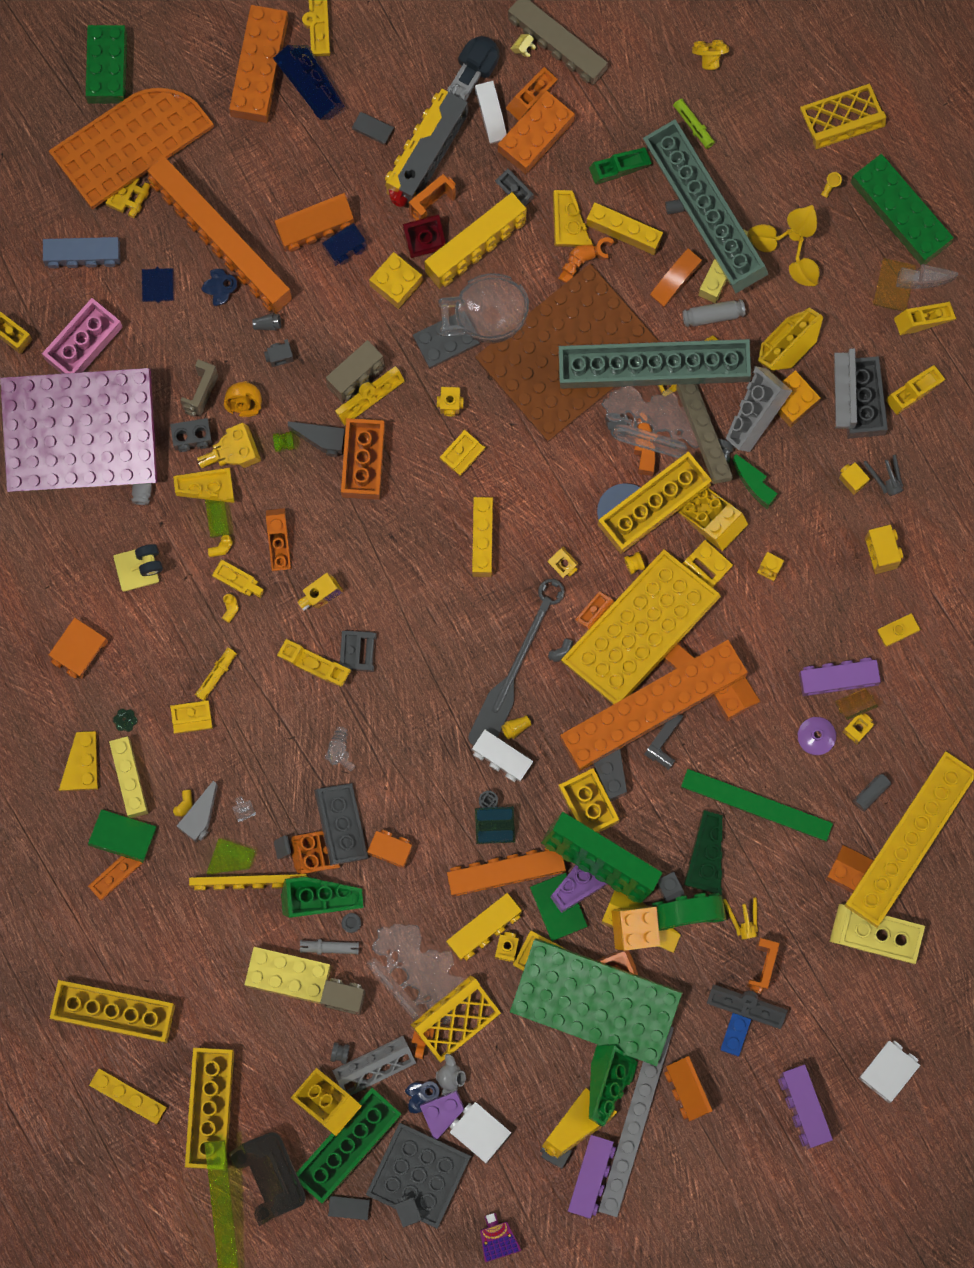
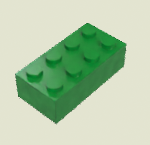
(106, 64)

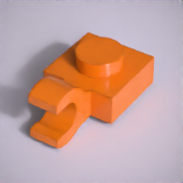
(420, 1043)

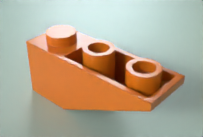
(278, 539)

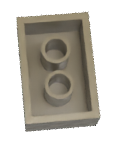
(355, 371)

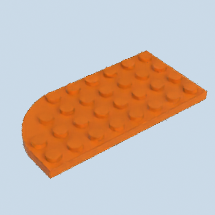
(129, 141)

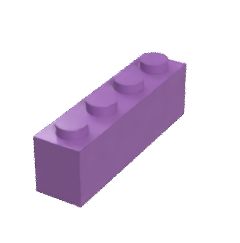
(839, 677)
(590, 1177)

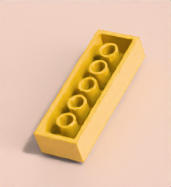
(476, 240)
(654, 502)
(112, 1011)
(208, 1102)

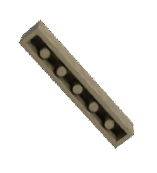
(557, 40)

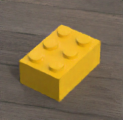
(589, 801)
(326, 1102)

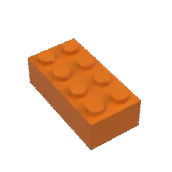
(536, 132)
(362, 459)

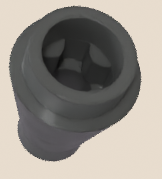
(267, 322)

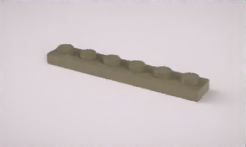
(704, 433)

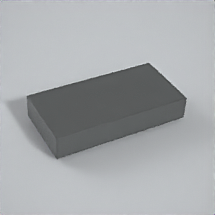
(372, 128)
(348, 1208)

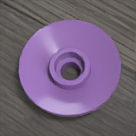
(814, 745)

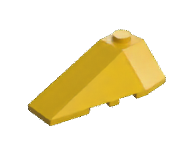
(668, 938)

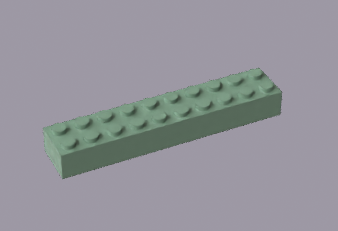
(705, 206)
(654, 363)

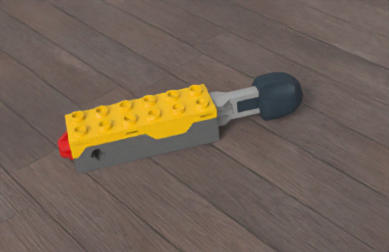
(440, 123)

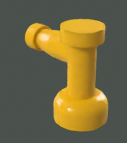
(833, 180)

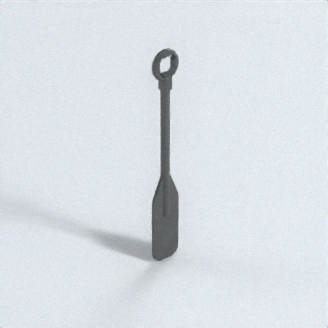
(501, 697)

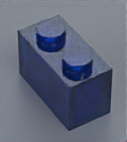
(344, 245)

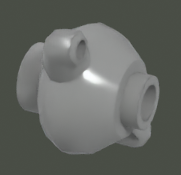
(450, 1076)

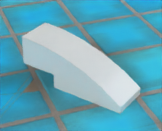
(490, 111)

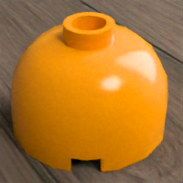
(243, 399)

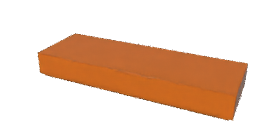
(113, 876)

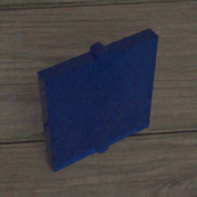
(157, 285)

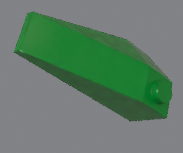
(313, 896)
(609, 1075)

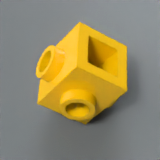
(452, 395)

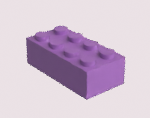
(805, 1106)

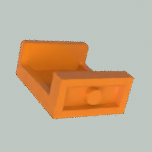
(430, 195)
(77, 648)
(771, 949)

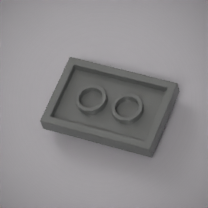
(441, 348)

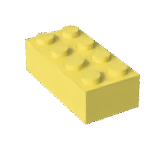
(287, 975)

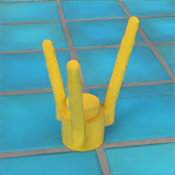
(747, 929)

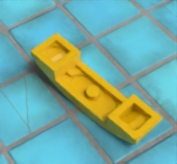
(313, 664)

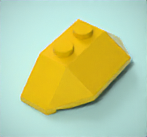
(790, 340)

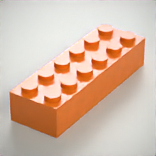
(256, 66)

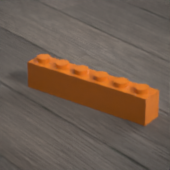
(504, 872)

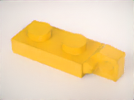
(237, 579)

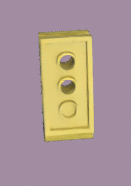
(859, 934)

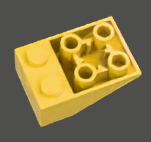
(714, 518)

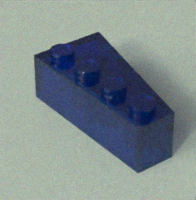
(309, 80)

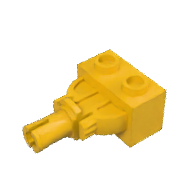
(233, 448)

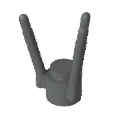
(893, 485)

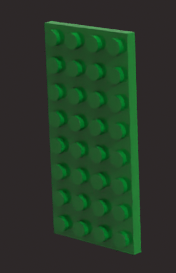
(596, 1001)

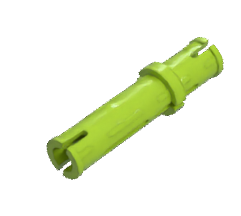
(698, 129)

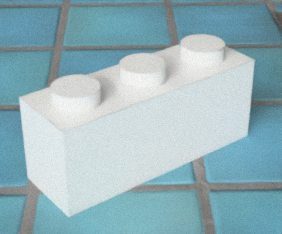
(501, 756)

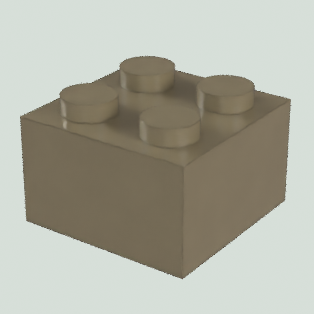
(342, 996)

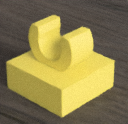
(522, 44)

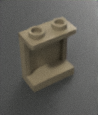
(209, 377)

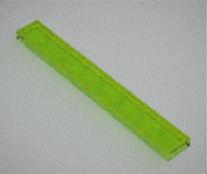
(221, 1204)

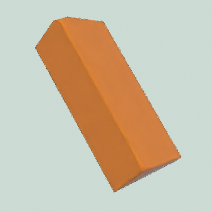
(594, 610)

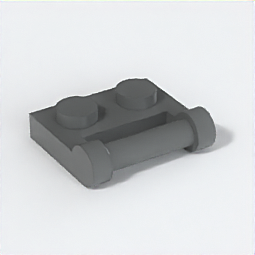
(351, 650)

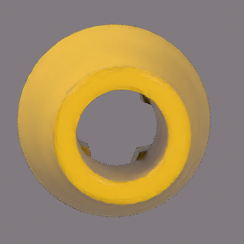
(514, 727)

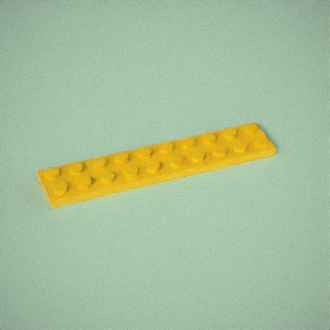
(910, 839)

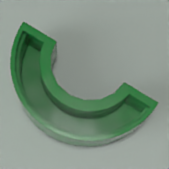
(690, 911)

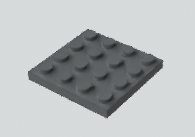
(421, 1170)

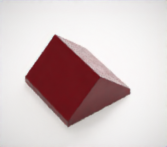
(424, 236)

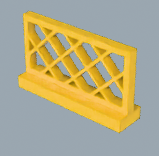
(850, 128)
(443, 1008)

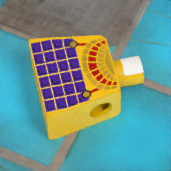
(327, 588)

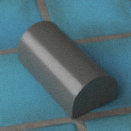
(511, 183)
(871, 792)

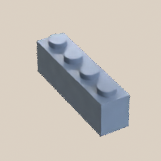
(81, 251)

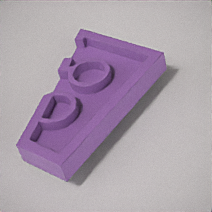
(575, 888)

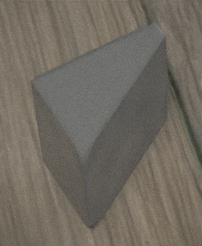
(282, 847)

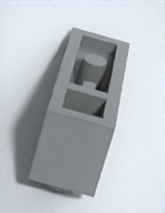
(198, 817)

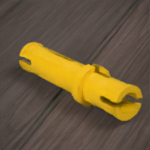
(220, 667)

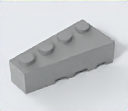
(757, 410)

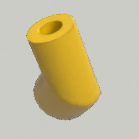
(222, 548)
(231, 606)
(185, 805)

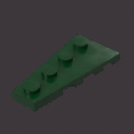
(705, 860)

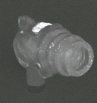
(337, 749)

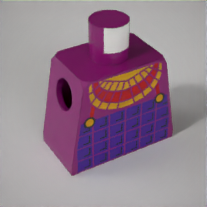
(497, 1239)

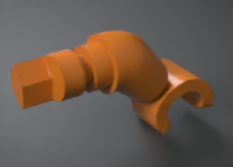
(581, 254)

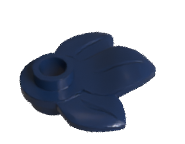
(217, 287)
(419, 1095)

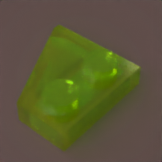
(230, 858)

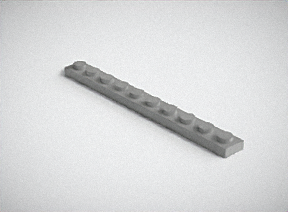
(631, 1135)

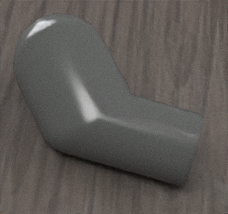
(558, 654)

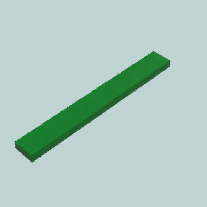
(756, 805)

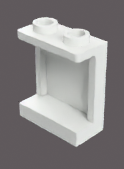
(890, 1071)
(479, 1131)

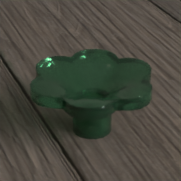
(127, 724)

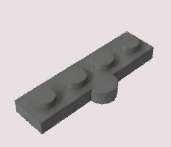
(747, 1006)

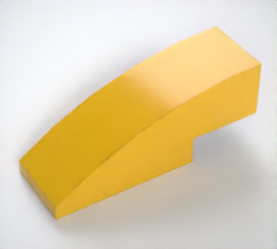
(915, 389)

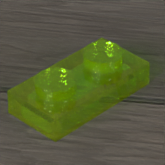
(217, 518)

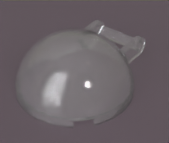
(487, 309)

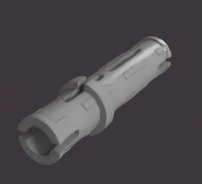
(329, 947)

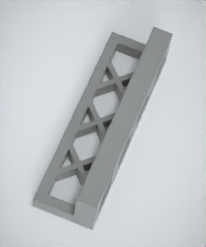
(845, 390)
(372, 1063)

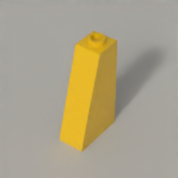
(573, 1127)

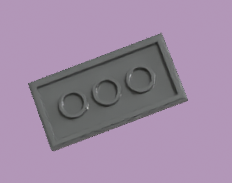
(341, 824)

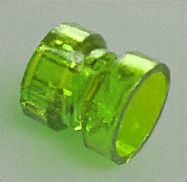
(283, 441)

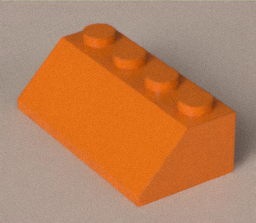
(314, 223)

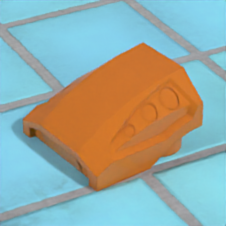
(310, 853)

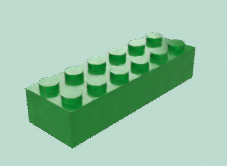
(901, 210)
(601, 858)
(344, 1152)

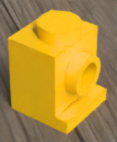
(556, 562)
(770, 566)
(851, 732)
(507, 954)

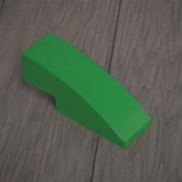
(619, 165)
(754, 482)

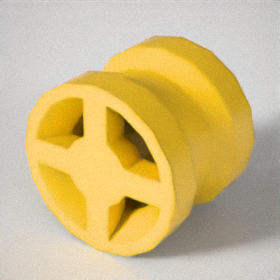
(634, 563)

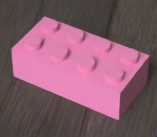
(82, 339)

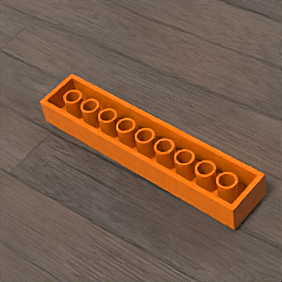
(219, 235)
(653, 705)

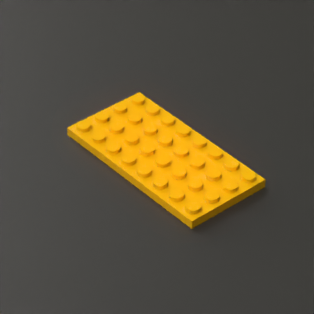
(640, 628)

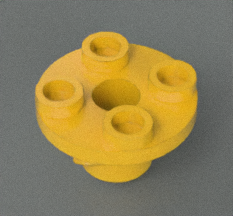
(710, 53)

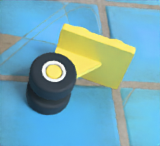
(138, 567)

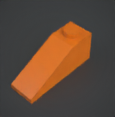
(531, 93)

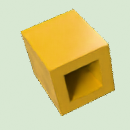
(853, 477)

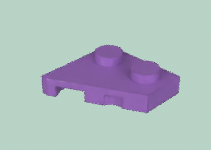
(442, 1112)

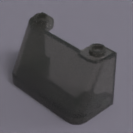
(273, 1175)

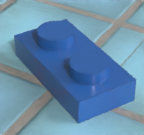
(735, 1035)

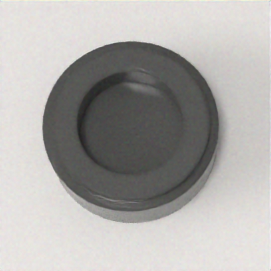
(351, 923)

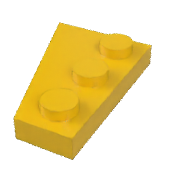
(206, 485)

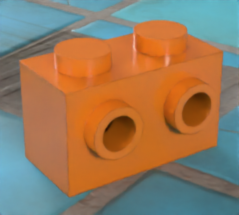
(390, 849)

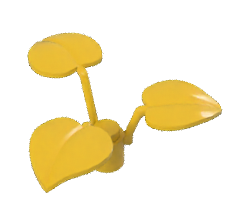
(802, 224)

